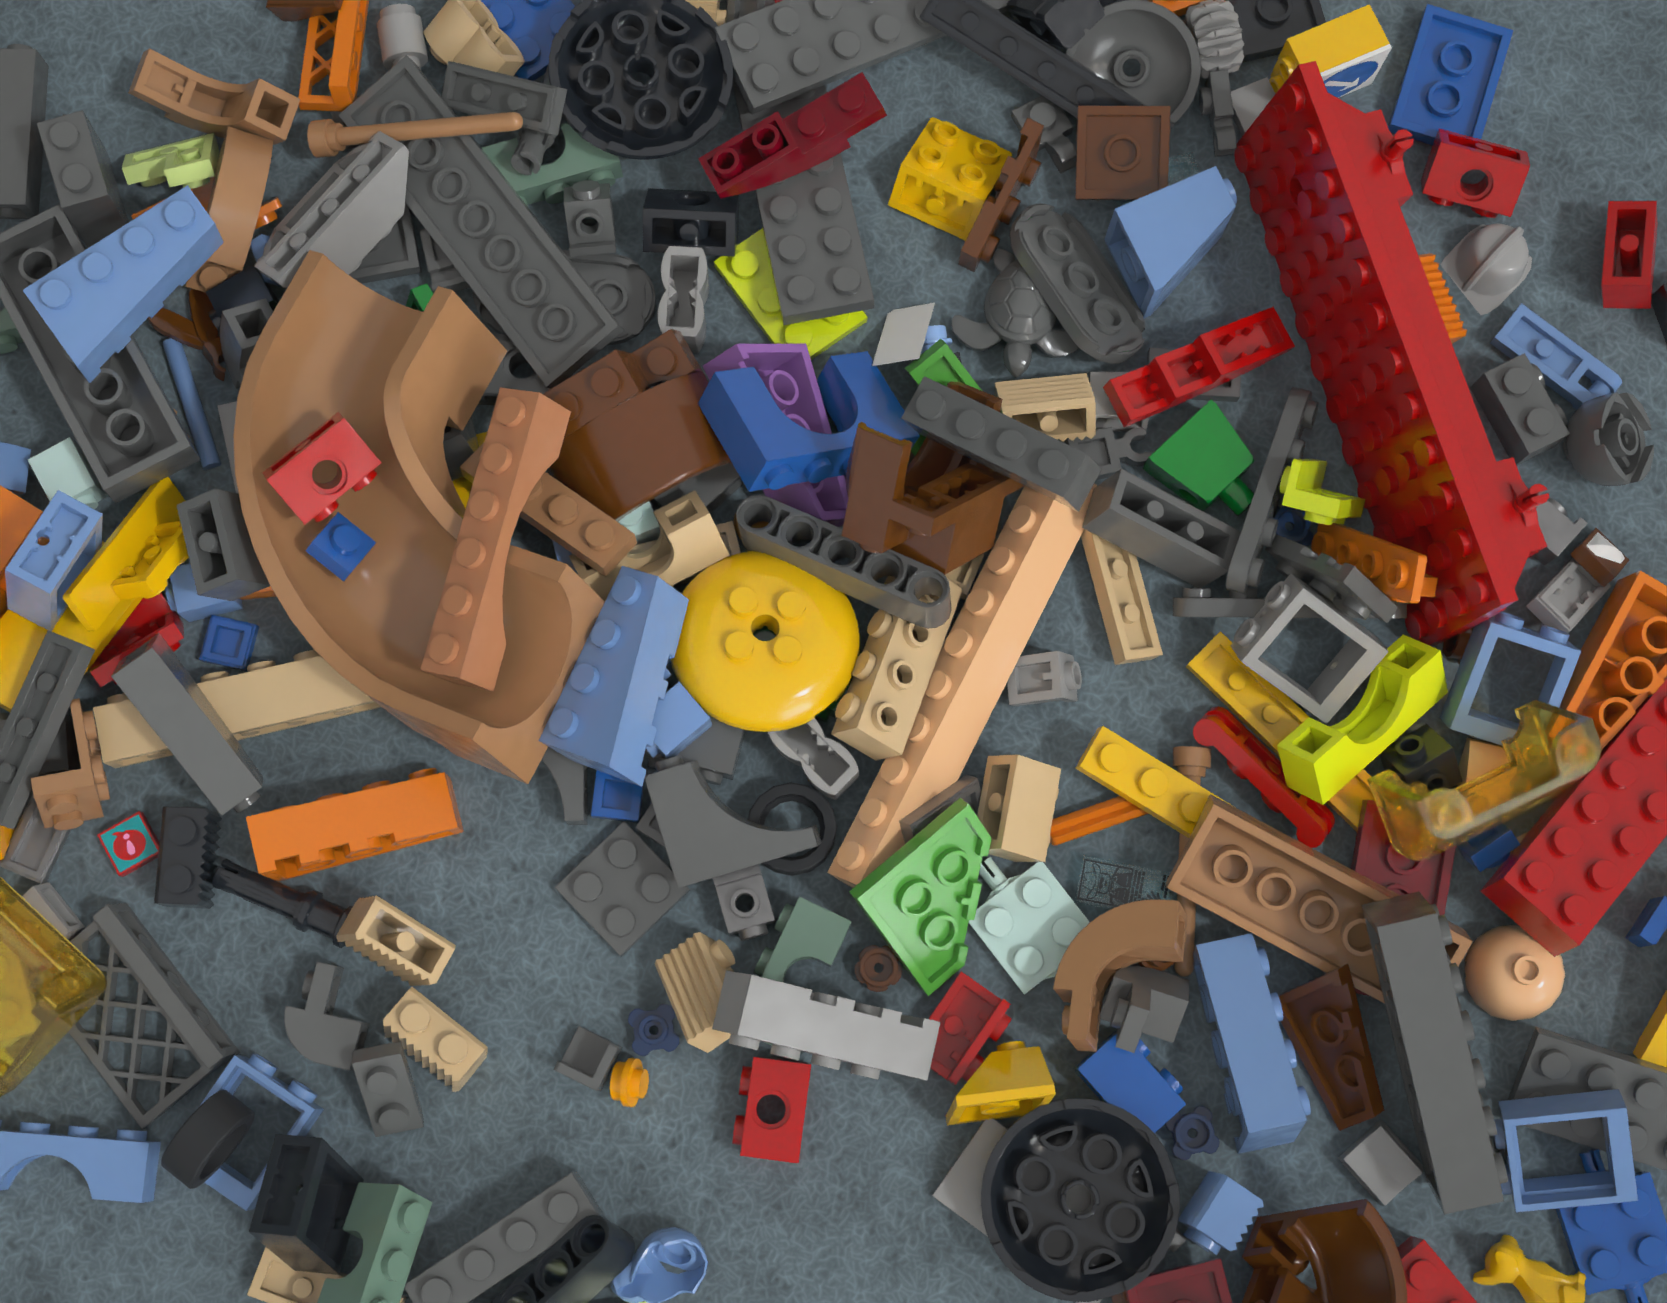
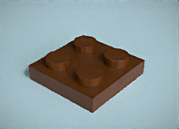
(1122, 151)

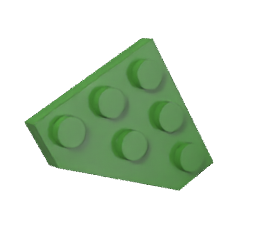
(929, 894)

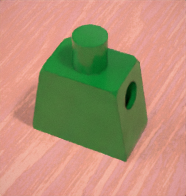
(1204, 462)

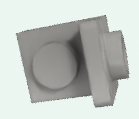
(1044, 679)

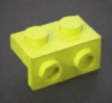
(1303, 491)

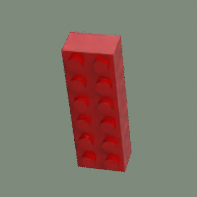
(1591, 837)

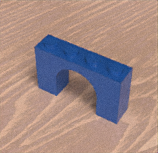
(778, 452)

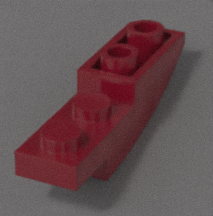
(794, 144)

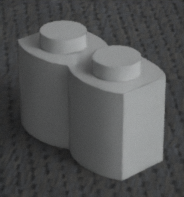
(685, 294)
(824, 761)

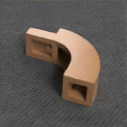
(211, 103)
(235, 204)
(1111, 942)

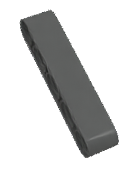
(854, 579)

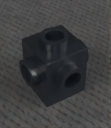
(1423, 758)

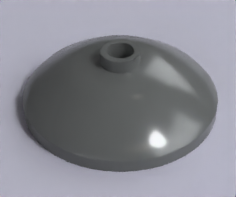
(1154, 38)

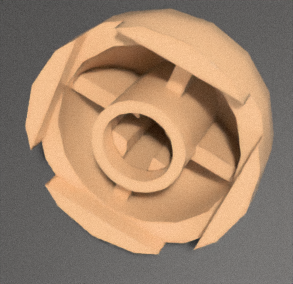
(1512, 974)

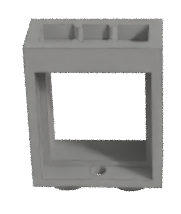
(1340, 676)

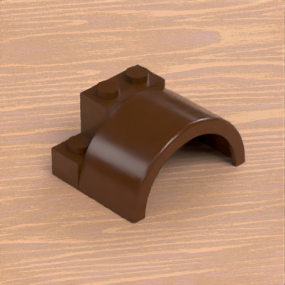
(632, 438)
(1347, 1250)

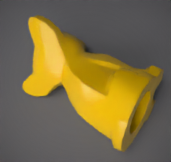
(1532, 1278)

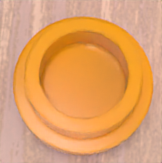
(629, 1082)

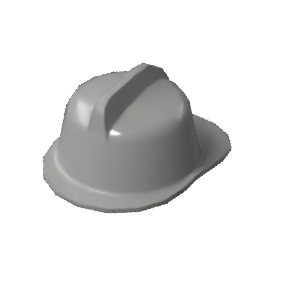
(1489, 264)

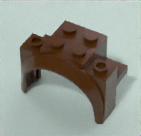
(933, 510)

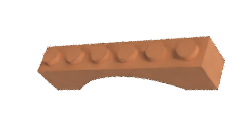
(468, 625)

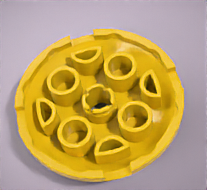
(758, 681)

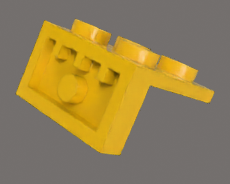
(947, 177)

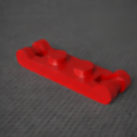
(1254, 762)

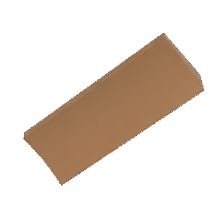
(1285, 893)

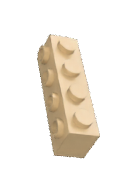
(890, 681)

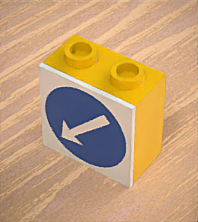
(1345, 50)

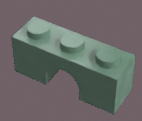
(577, 163)
(806, 934)
(391, 1227)

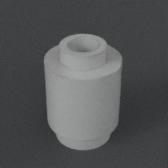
(401, 35)

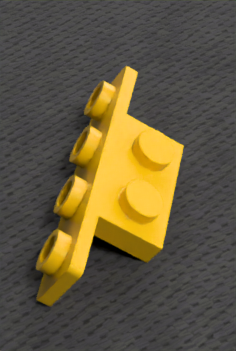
(133, 559)

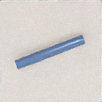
(191, 404)

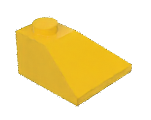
(1004, 1086)

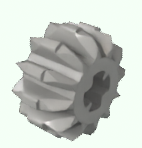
(1216, 35)

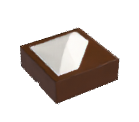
(1599, 557)

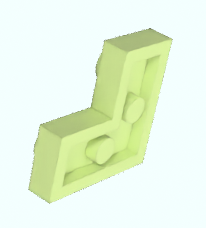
(180, 163)

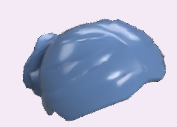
(647, 1278)

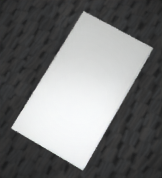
(903, 334)

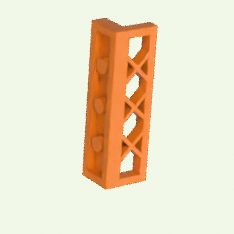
(345, 62)

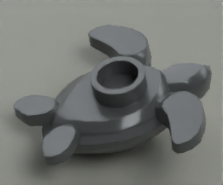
(1016, 315)

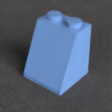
(1168, 234)

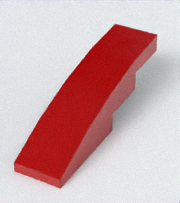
(1198, 366)

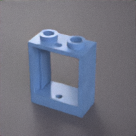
(41, 573)
(1457, 708)
(228, 1180)
(1577, 1189)

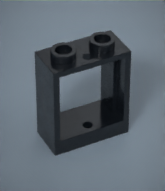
(302, 1222)

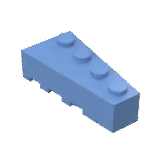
(123, 279)
(619, 678)
(1250, 1042)

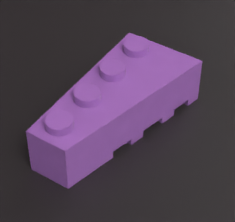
(794, 387)

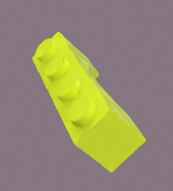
(1400, 690)

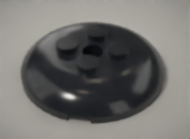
(661, 38)
(1130, 1207)

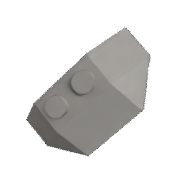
(342, 212)

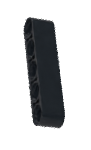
(575, 1265)

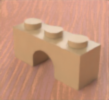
(684, 547)

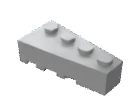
(824, 1026)

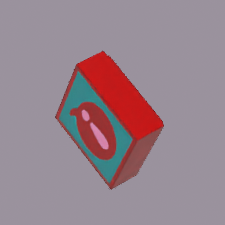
(130, 844)

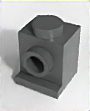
(590, 235)

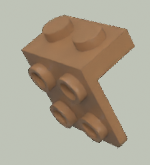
(77, 794)

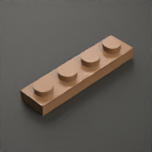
(570, 521)

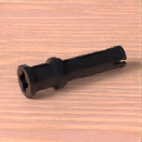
(305, 909)

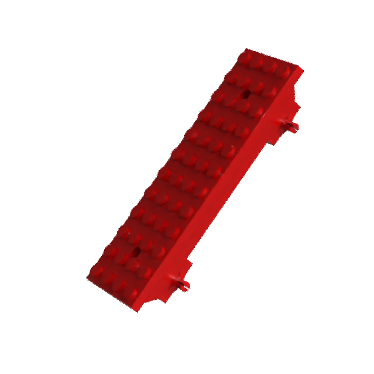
(1377, 343)

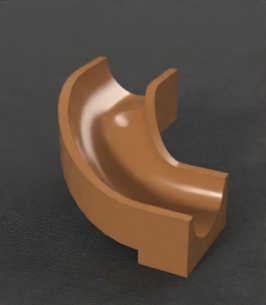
(398, 385)

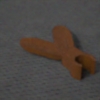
(198, 333)

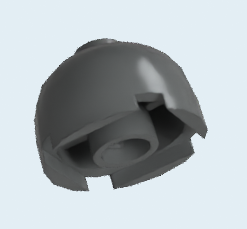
(1609, 440)

